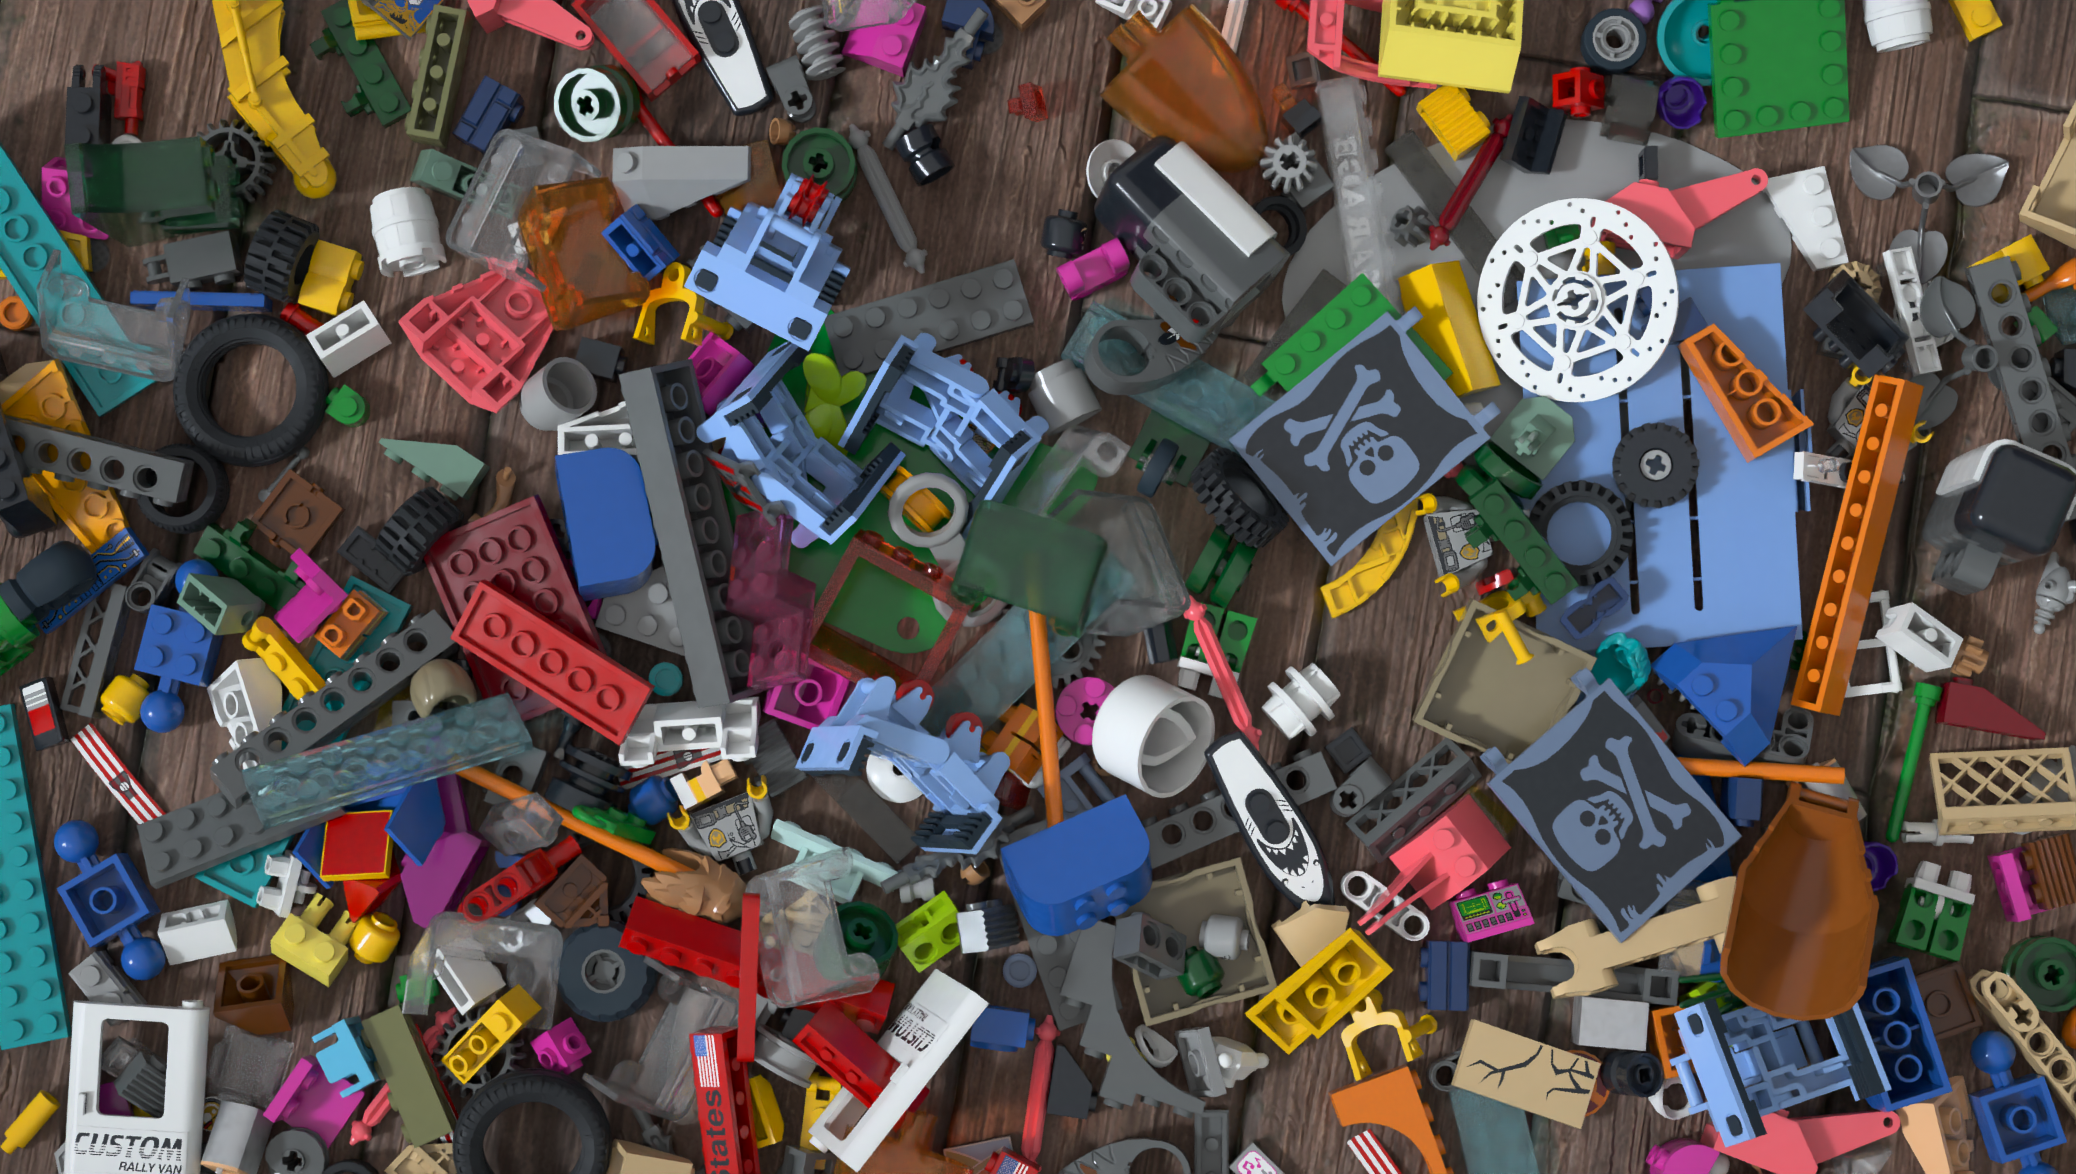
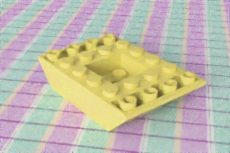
(1452, 42)

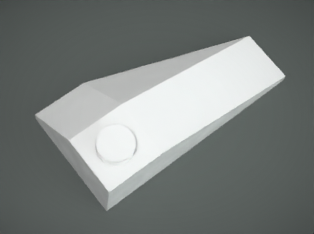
(246, 700)

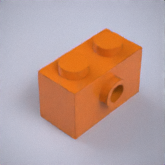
(1664, 1037)

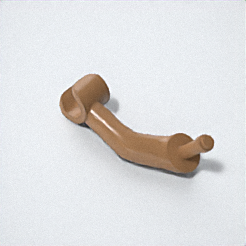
(504, 489)

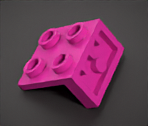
(57, 201)
(313, 602)
(2013, 885)
(313, 1102)

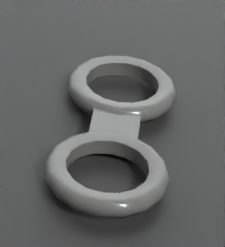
(944, 543)

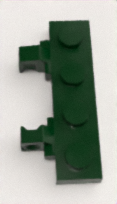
(378, 86)
(1505, 520)
(234, 557)

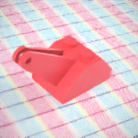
(536, 16)
(1684, 210)
(1442, 859)
(1801, 1143)

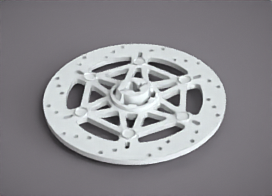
(1657, 328)

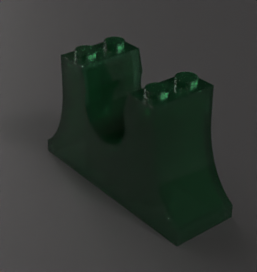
(153, 189)

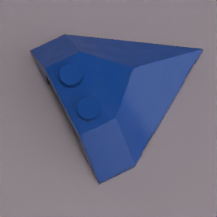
(1733, 683)

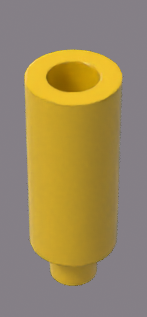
(30, 1121)

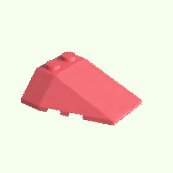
(481, 337)

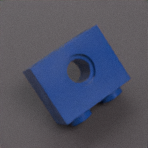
(1002, 1029)

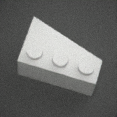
(598, 431)

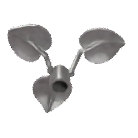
(1973, 176)

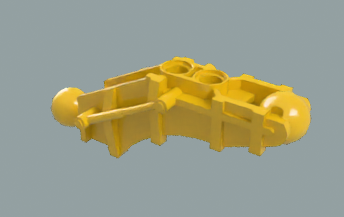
(261, 95)

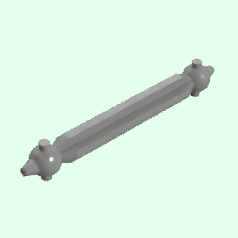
(887, 199)

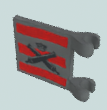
(737, 480)

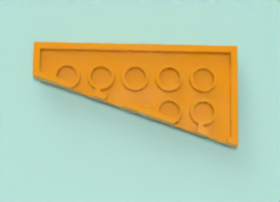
(89, 512)

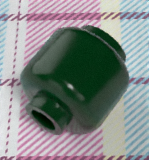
(1201, 973)

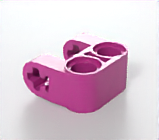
(1094, 269)

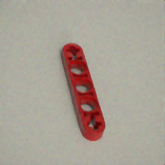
(748, 977)

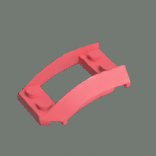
(1325, 41)

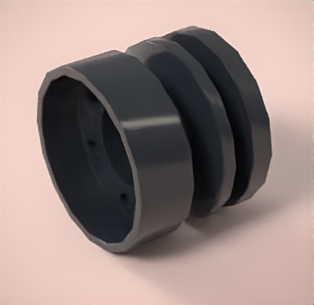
(588, 780)

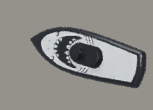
(727, 51)
(1270, 821)

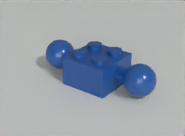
(178, 651)
(109, 900)
(2016, 1113)

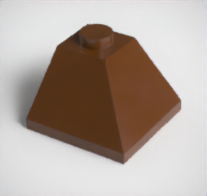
(255, 994)

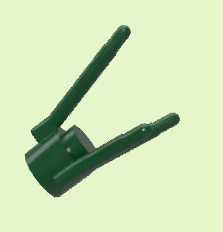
(1723, 992)

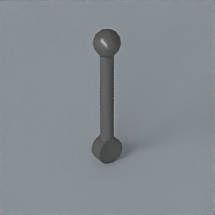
(301, 454)

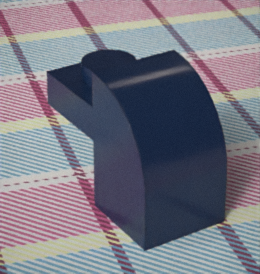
(957, 15)
(1688, 321)

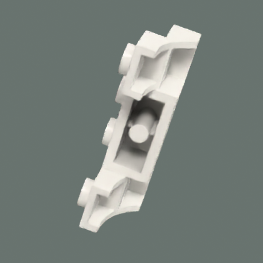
(687, 727)

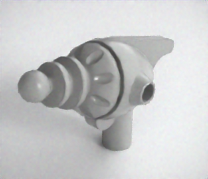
(2053, 592)

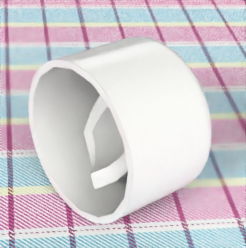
(1153, 735)

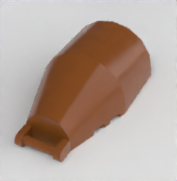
(1803, 912)

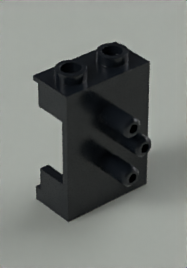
(1856, 326)

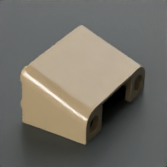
(2053, 203)

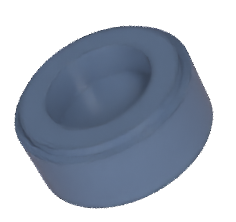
(1019, 970)

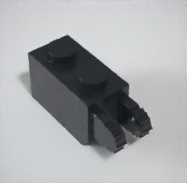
(88, 108)

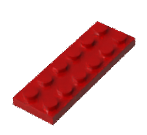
(552, 662)

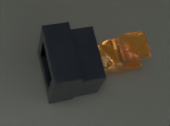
(1298, 116)

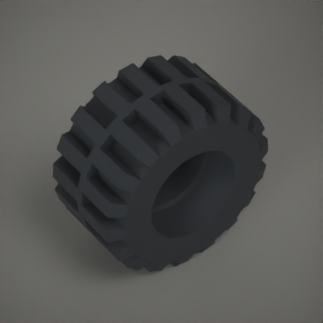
(280, 255)
(416, 528)

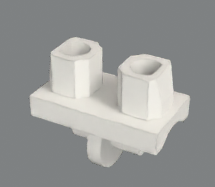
(291, 885)

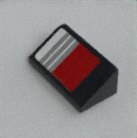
(43, 713)

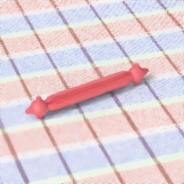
(1222, 671)
(1039, 1089)
(380, 1105)

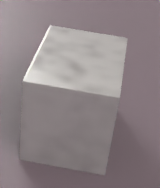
(1609, 1023)

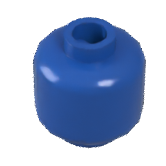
(653, 799)

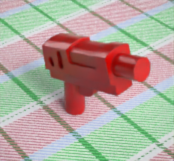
(127, 86)

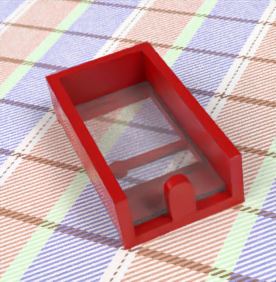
(640, 41)

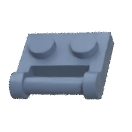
(1072, 797)

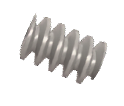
(815, 44)

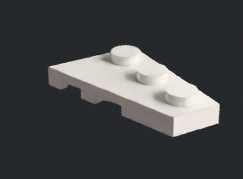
(1810, 214)

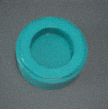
(666, 679)

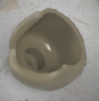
(440, 682)

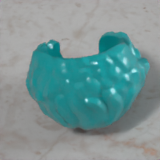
(1623, 662)

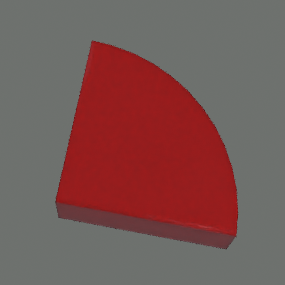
(1494, 582)

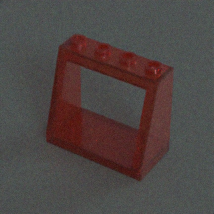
(859, 662)

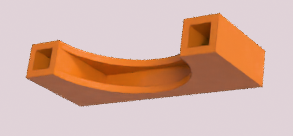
(1394, 1102)

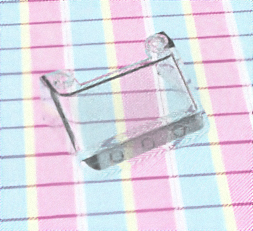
(802, 934)

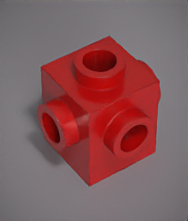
(1578, 91)

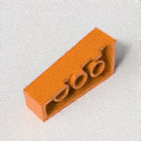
(1741, 394)

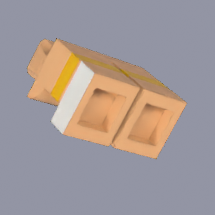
(705, 786)

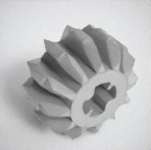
(1284, 153)

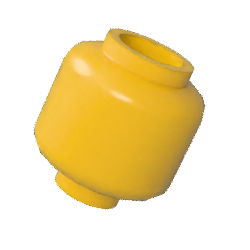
(124, 698)
(374, 938)

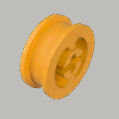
(921, 507)

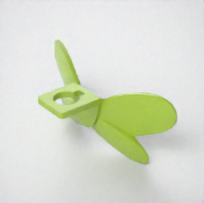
(826, 394)

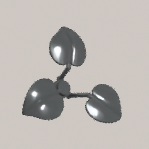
(1944, 310)

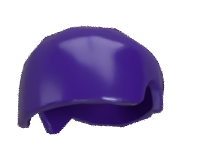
(1681, 102)
(1881, 862)

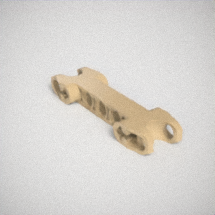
(1599, 954)
(2019, 1020)

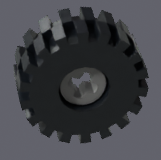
(1664, 487)

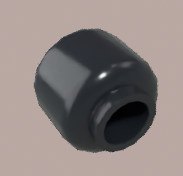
(1063, 234)

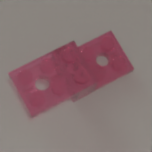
(772, 599)

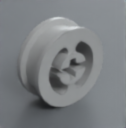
(783, 1056)

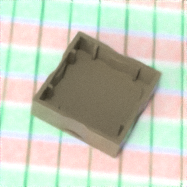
(1491, 701)
(1184, 903)

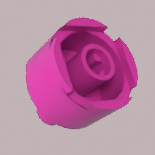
(1070, 703)

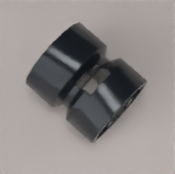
(923, 152)
(1632, 1073)

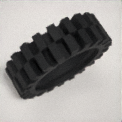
(1219, 480)
(1612, 508)

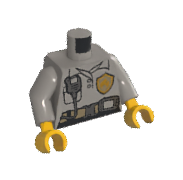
(1847, 415)
(1453, 555)
(729, 827)

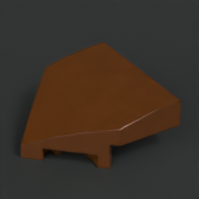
(577, 896)

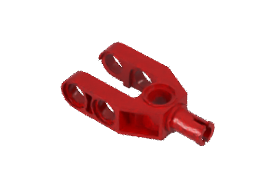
(521, 879)

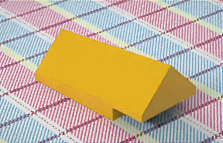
(1450, 325)
(1320, 991)

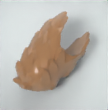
(708, 892)

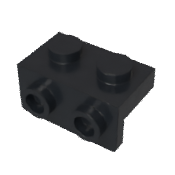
(1533, 136)

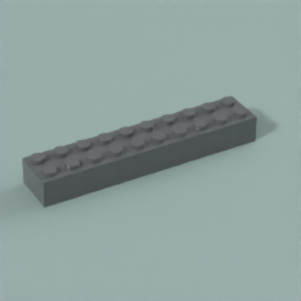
(690, 527)

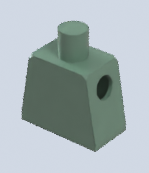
(220, 603)

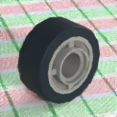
(1621, 25)

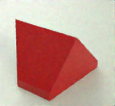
(369, 894)

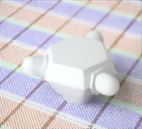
(1237, 1060)

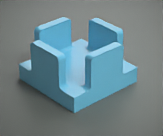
(347, 1055)

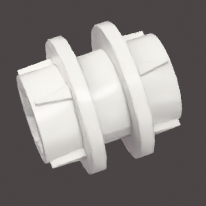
(1301, 701)

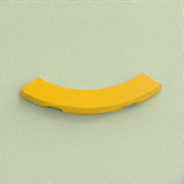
(1375, 566)

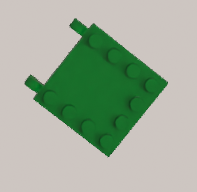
(1777, 65)
(1330, 331)

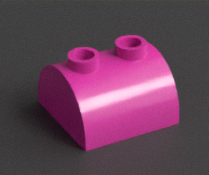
(718, 370)
(1681, 1157)

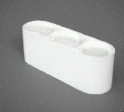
(1372, 892)

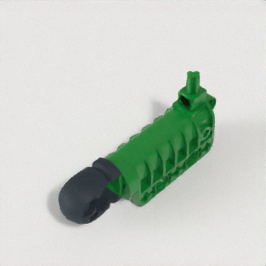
(40, 586)

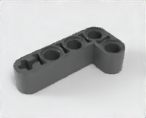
(1699, 739)

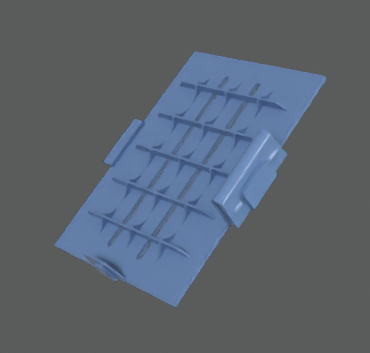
(1741, 506)

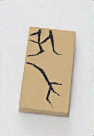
(1525, 1074)

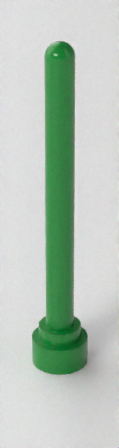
(1926, 697)

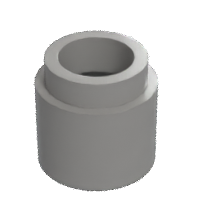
(557, 394)
(1063, 396)

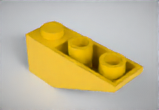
(491, 1033)

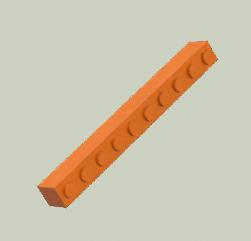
(1857, 544)

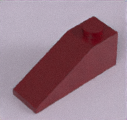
(1980, 710)

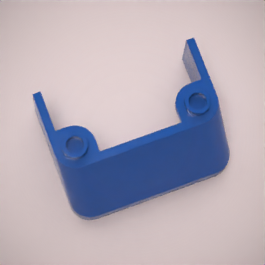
(413, 825)

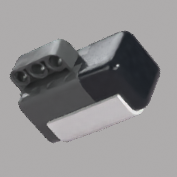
(1190, 236)
(1996, 511)

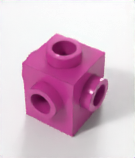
(561, 1047)

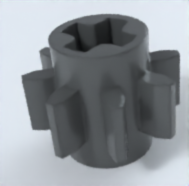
(1411, 226)

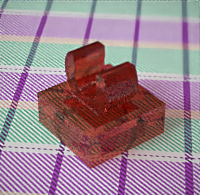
(1030, 103)

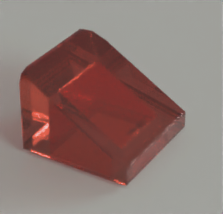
(1012, 792)

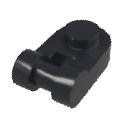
(1014, 374)

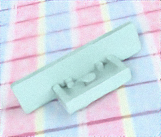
(811, 845)

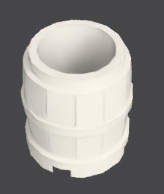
(1897, 23)
(406, 232)

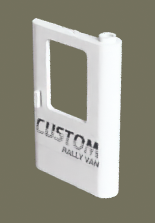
(920, 1042)
(134, 1143)

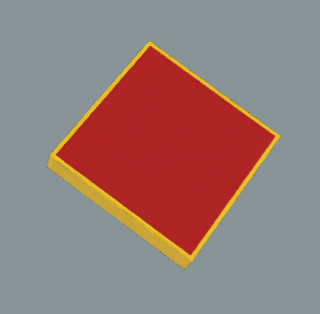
(357, 847)

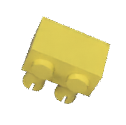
(308, 948)

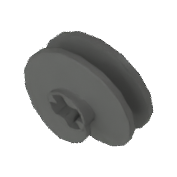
(308, 1146)

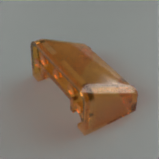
(571, 256)

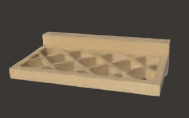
(2004, 817)

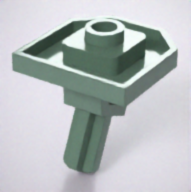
(1536, 434)

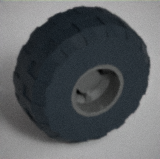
(601, 977)

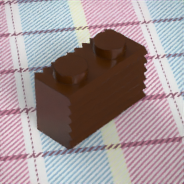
(2051, 870)

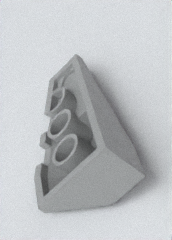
(676, 176)

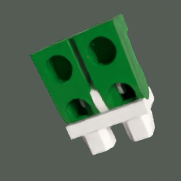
(1233, 640)
(1934, 915)

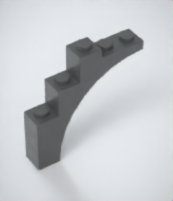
(1127, 1072)

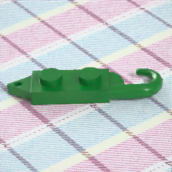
(616, 822)

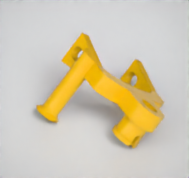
(674, 290)
(1504, 619)
(1368, 1014)

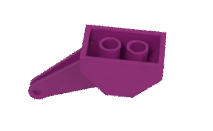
(450, 864)

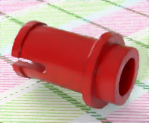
(300, 319)

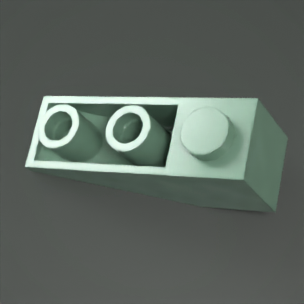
(442, 174)
(443, 462)

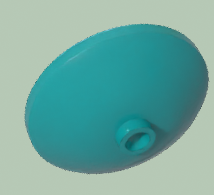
(1679, 41)

